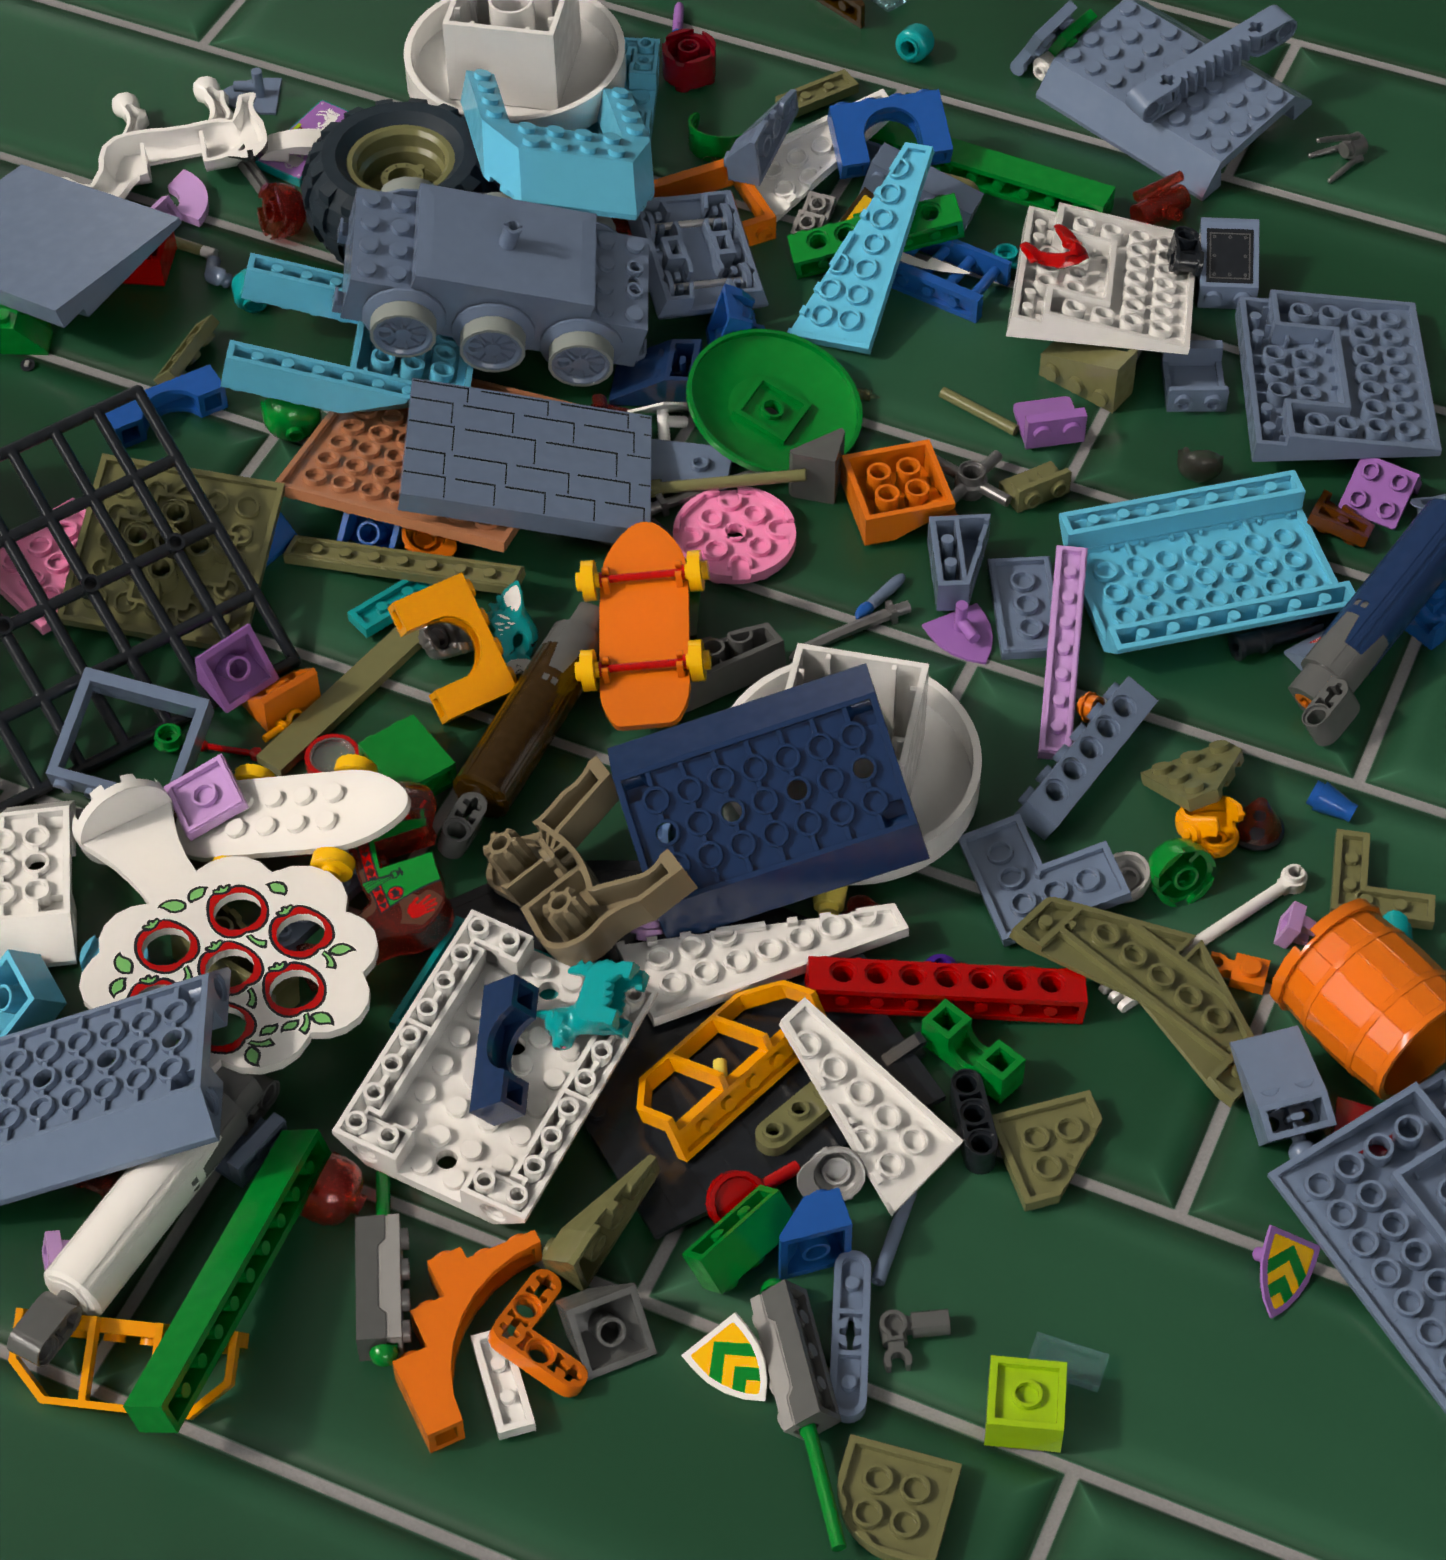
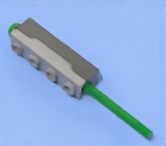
(379, 1281)
(799, 1382)

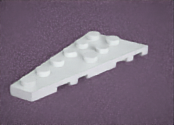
(803, 163)

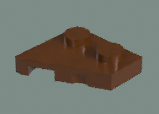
(1341, 522)

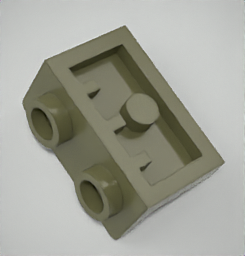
(1036, 486)

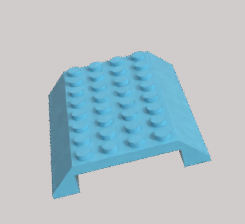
(1202, 563)

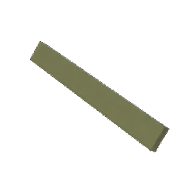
(399, 563)
(339, 701)

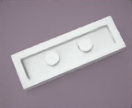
(503, 1389)

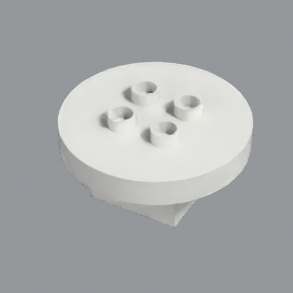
(543, 53)
(928, 733)

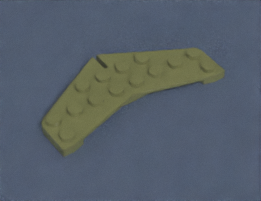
(1146, 964)

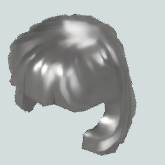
(444, 641)

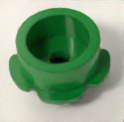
(168, 738)

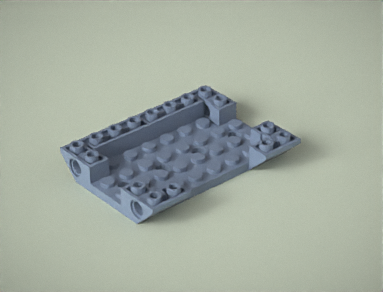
(114, 1115)

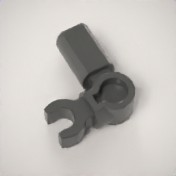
(895, 1328)

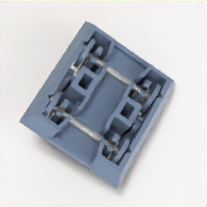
(692, 260)

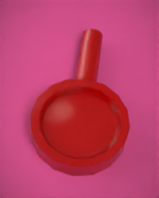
(734, 1185)

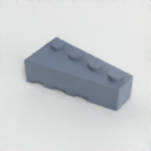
(936, 183)

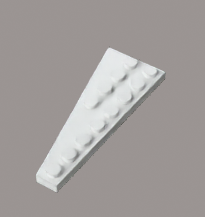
(714, 966)

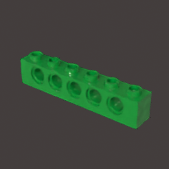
(923, 233)

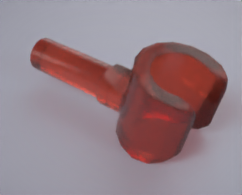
(600, 401)

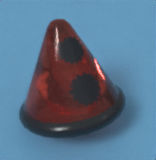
(1260, 827)

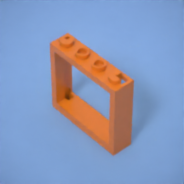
(714, 177)

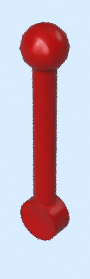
(252, 753)

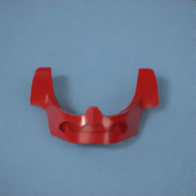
(1058, 260)

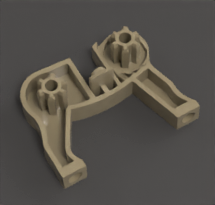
(560, 892)

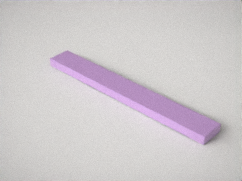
(1063, 650)

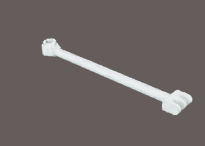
(1285, 885)

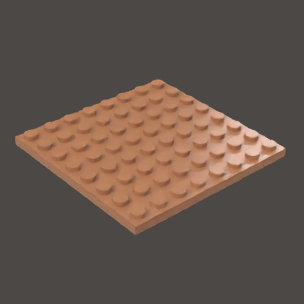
(357, 467)

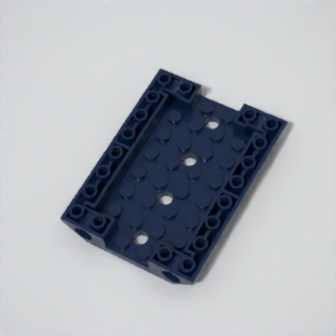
(779, 845)

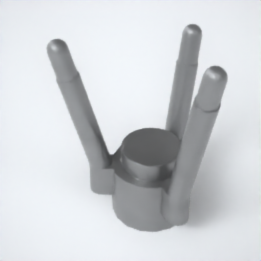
(1352, 147)

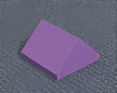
(235, 669)

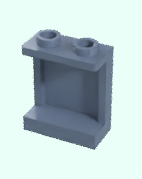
(1195, 379)

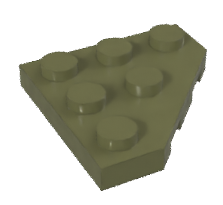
(1196, 776)
(1046, 1145)

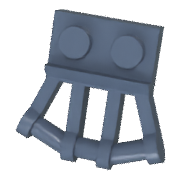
(1043, 38)

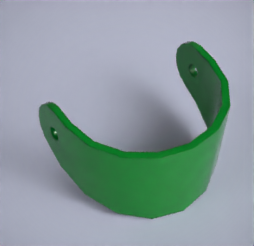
(705, 144)

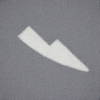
(932, 264)

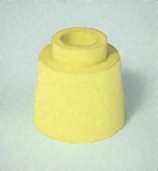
(831, 901)

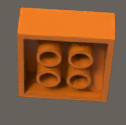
(894, 489)

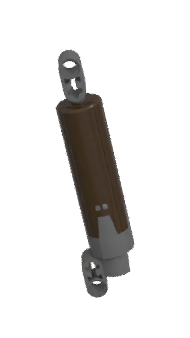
(520, 730)

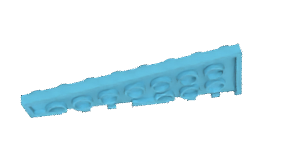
(860, 276)

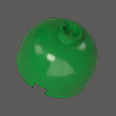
(289, 420)
(1180, 871)

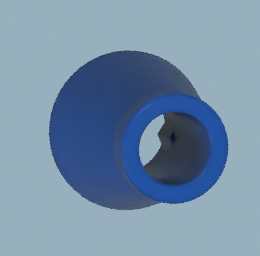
(1330, 801)

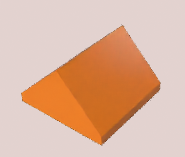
(294, 690)

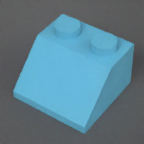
(26, 992)

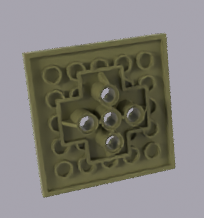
(247, 511)

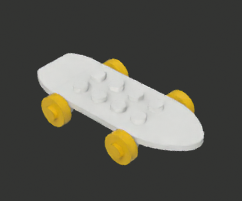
(306, 815)

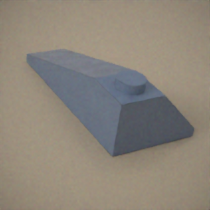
(759, 144)

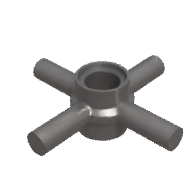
(972, 479)

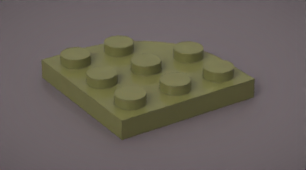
(895, 1499)

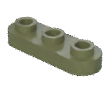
(789, 1125)

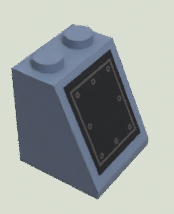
(1229, 262)

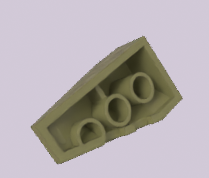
(591, 1235)

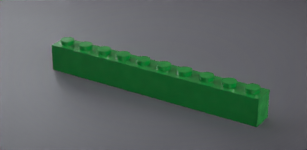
(1011, 176)
(227, 1283)

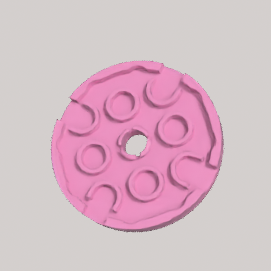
(756, 514)

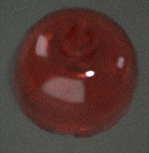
(281, 210)
(336, 1192)

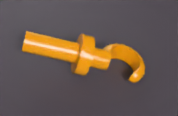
(281, 725)

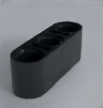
(979, 1134)

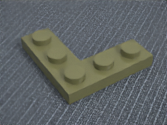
(1351, 879)

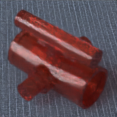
(1160, 200)

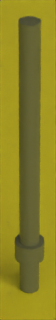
(731, 481)

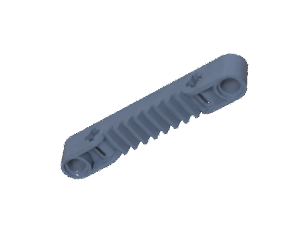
(1250, 38)

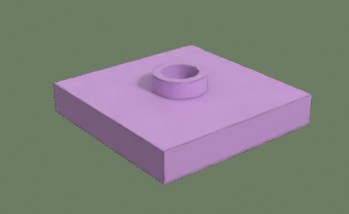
(206, 797)

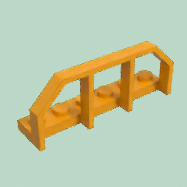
(739, 1088)
(116, 1331)

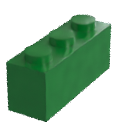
(739, 1240)

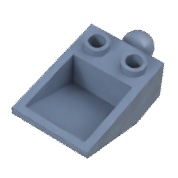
(1278, 1084)

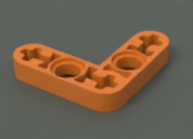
(525, 1339)

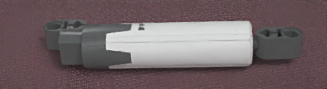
(130, 1225)

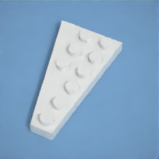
(877, 1115)

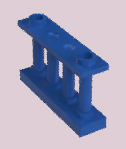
(947, 293)

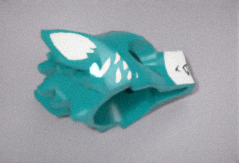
(513, 628)

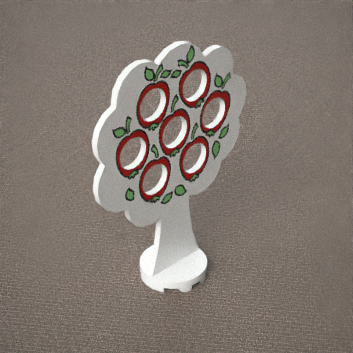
(137, 837)

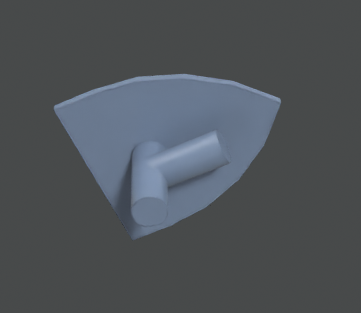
(266, 91)

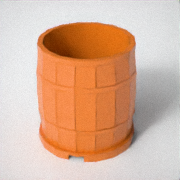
(1367, 998)

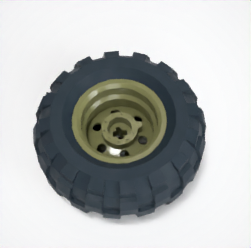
(381, 146)

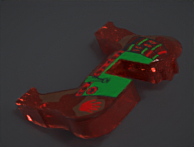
(406, 898)

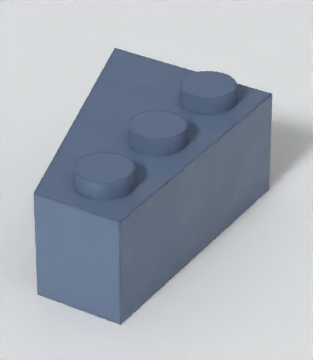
(956, 556)

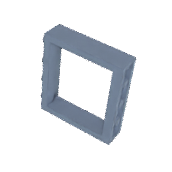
(136, 692)

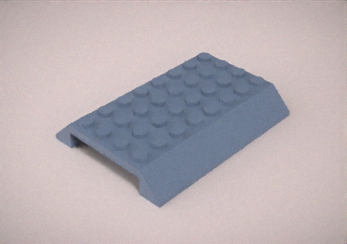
(1195, 137)

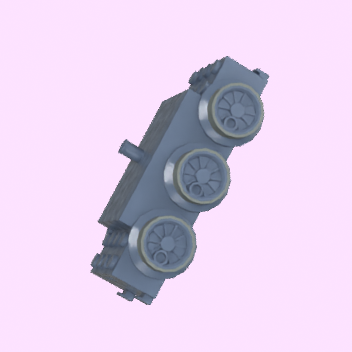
(494, 279)

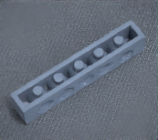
(1116, 721)

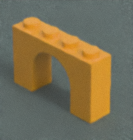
(454, 603)

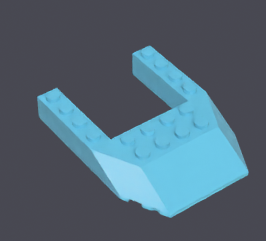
(558, 166)
(369, 384)

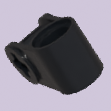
(1185, 251)

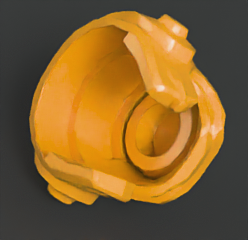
(1212, 826)

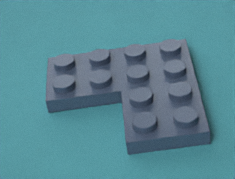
(1017, 881)

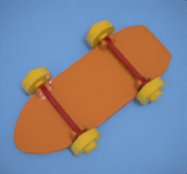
(644, 629)

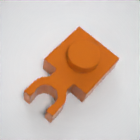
(1244, 972)

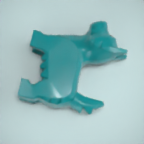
(598, 1003)

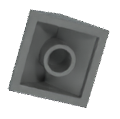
(823, 467)

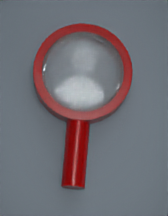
(325, 750)

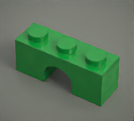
(953, 1040)

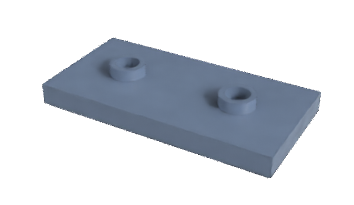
(686, 461)

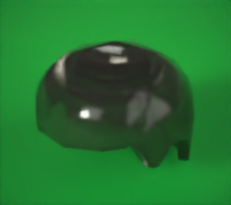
(1199, 464)

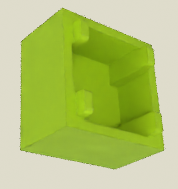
(1026, 1403)

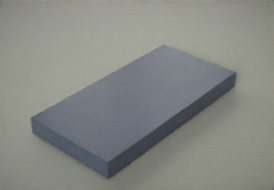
(1021, 605)

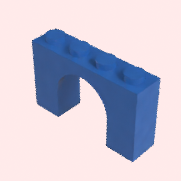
(918, 111)

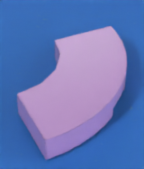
(191, 197)

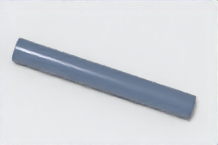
(891, 1242)

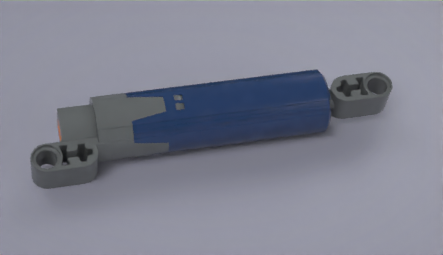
(1370, 625)

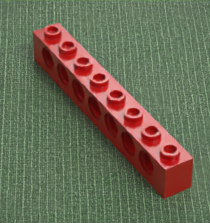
(919, 987)

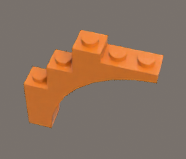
(440, 1325)

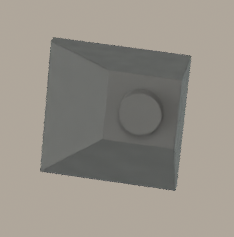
(606, 1327)

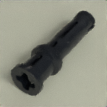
(1262, 638)

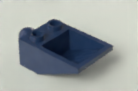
(658, 376)

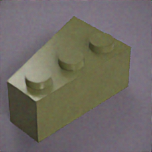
(1091, 371)

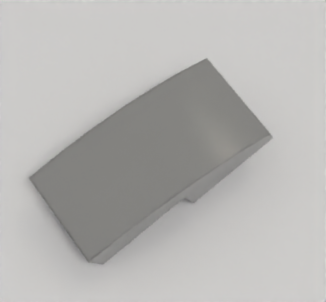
(815, 212)

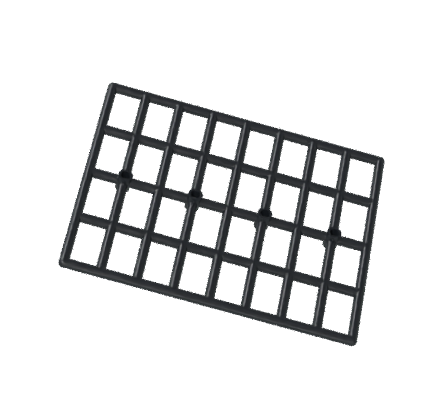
(90, 585)

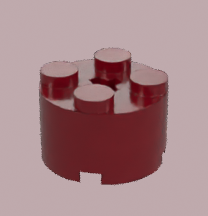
(689, 59)

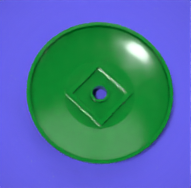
(777, 370)

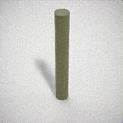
(979, 411)

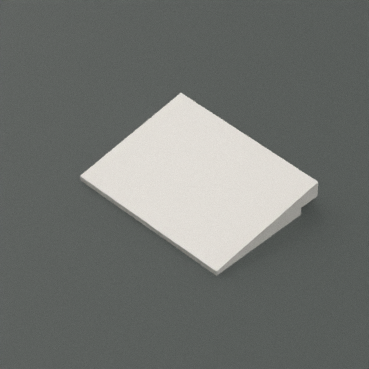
(1113, 297)

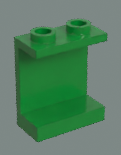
(410, 754)

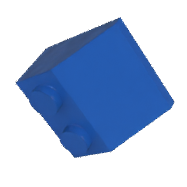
(815, 1234)

